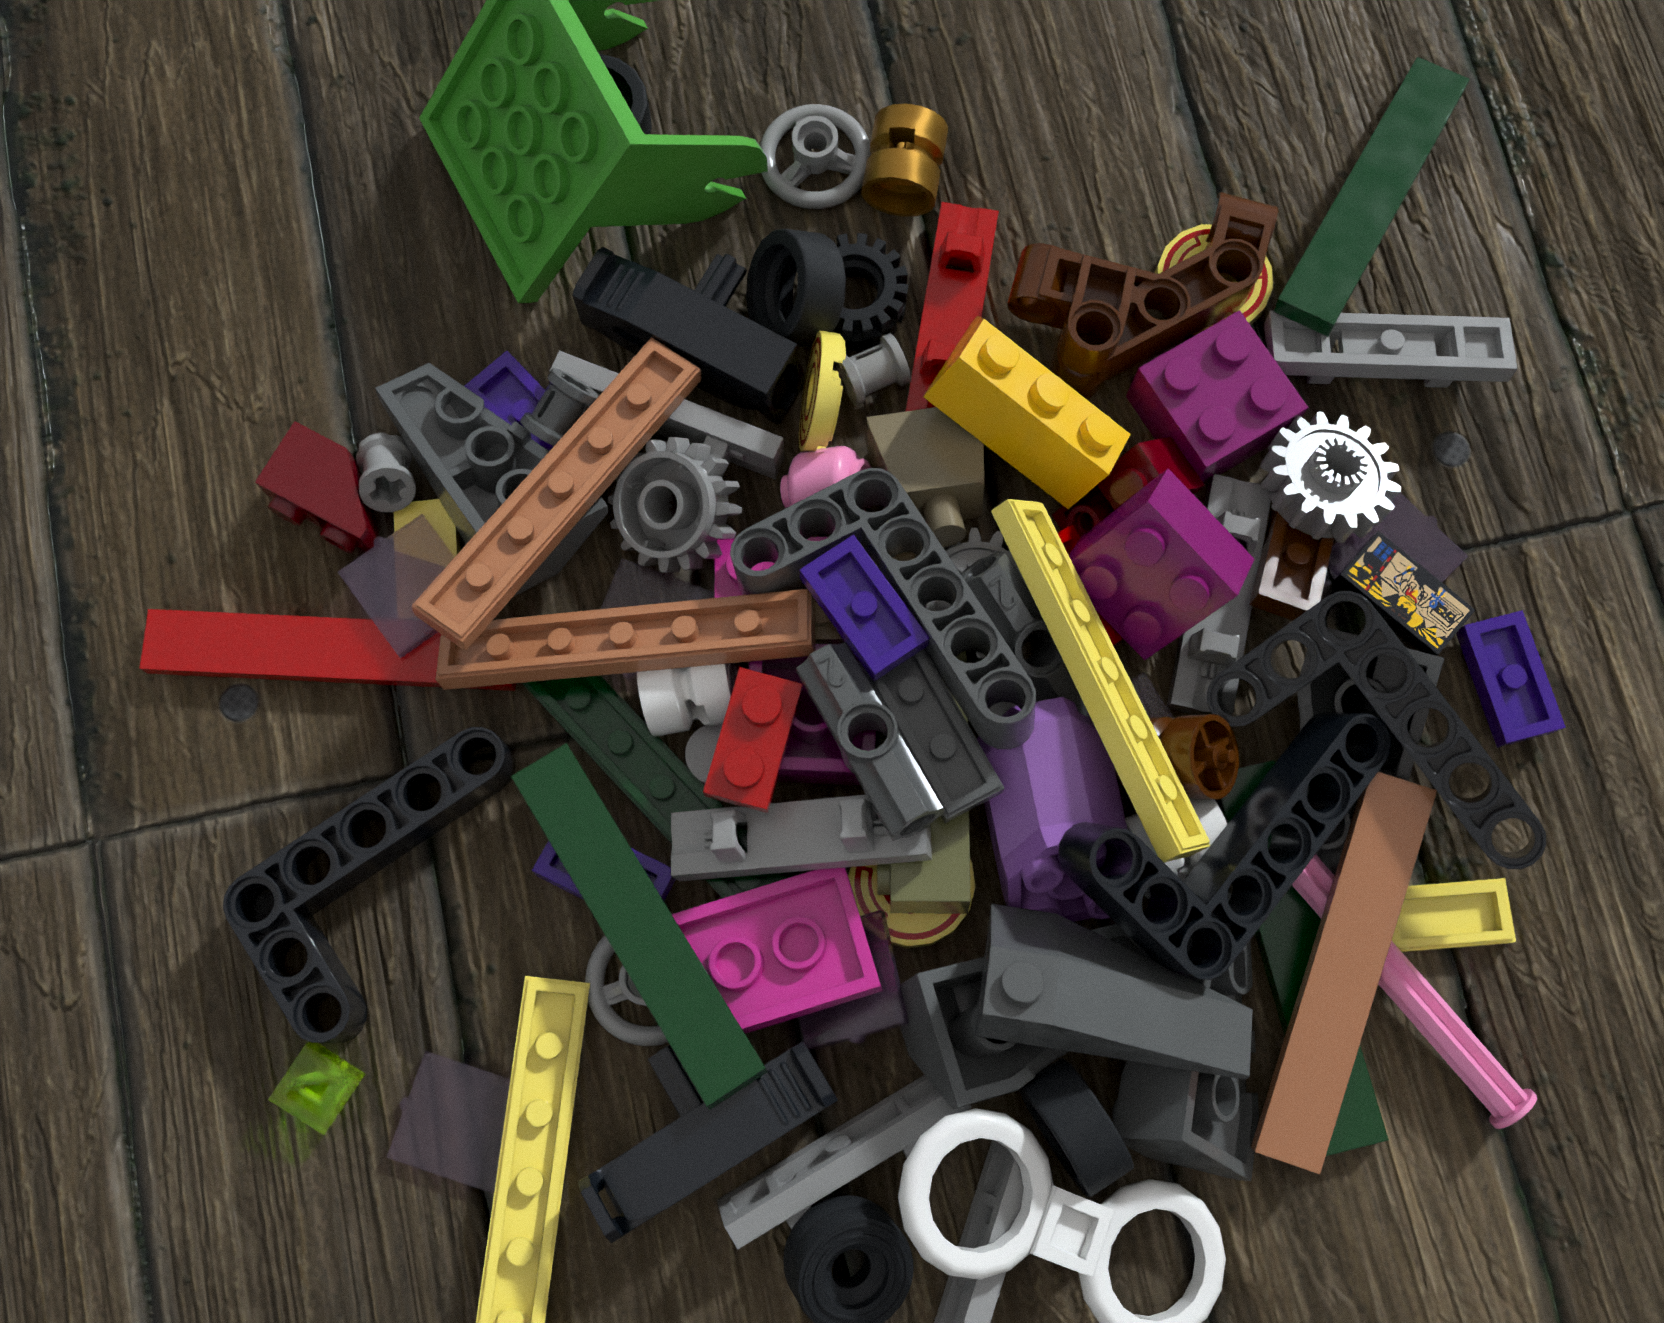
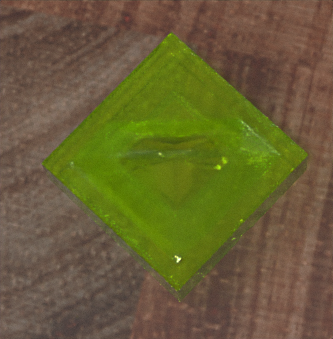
(317, 1086)

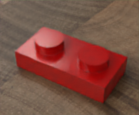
(753, 740)

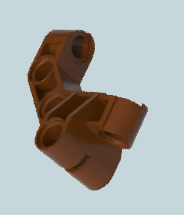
(1106, 302)

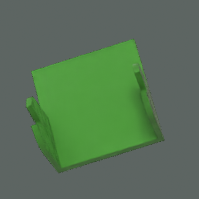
(552, 145)

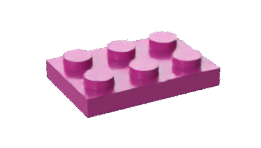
(784, 948)

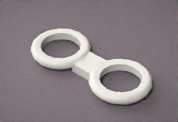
(1056, 1222)

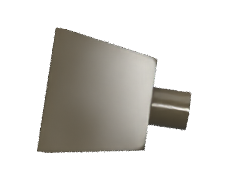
(935, 465)

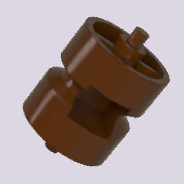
(1201, 753)

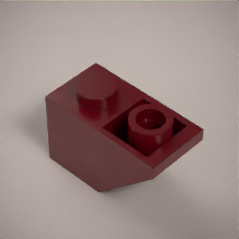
(1126, 478)
(319, 483)

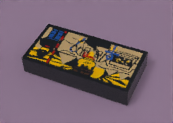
(1405, 594)

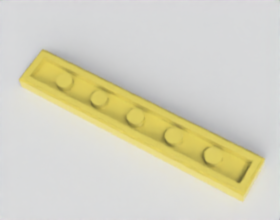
(1101, 680)
(533, 1152)

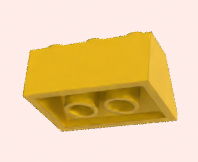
(1026, 414)

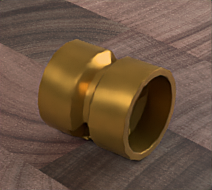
(904, 160)

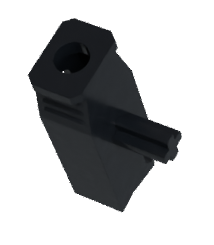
(735, 355)
(703, 1140)

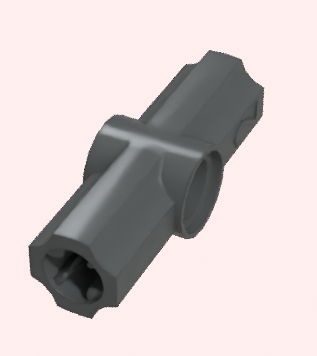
(1015, 616)
(886, 773)

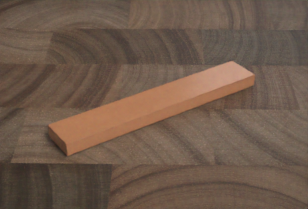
(556, 494)
(633, 640)
(1343, 972)

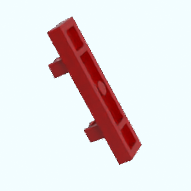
(952, 295)

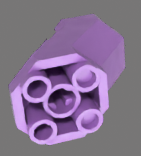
(1050, 786)

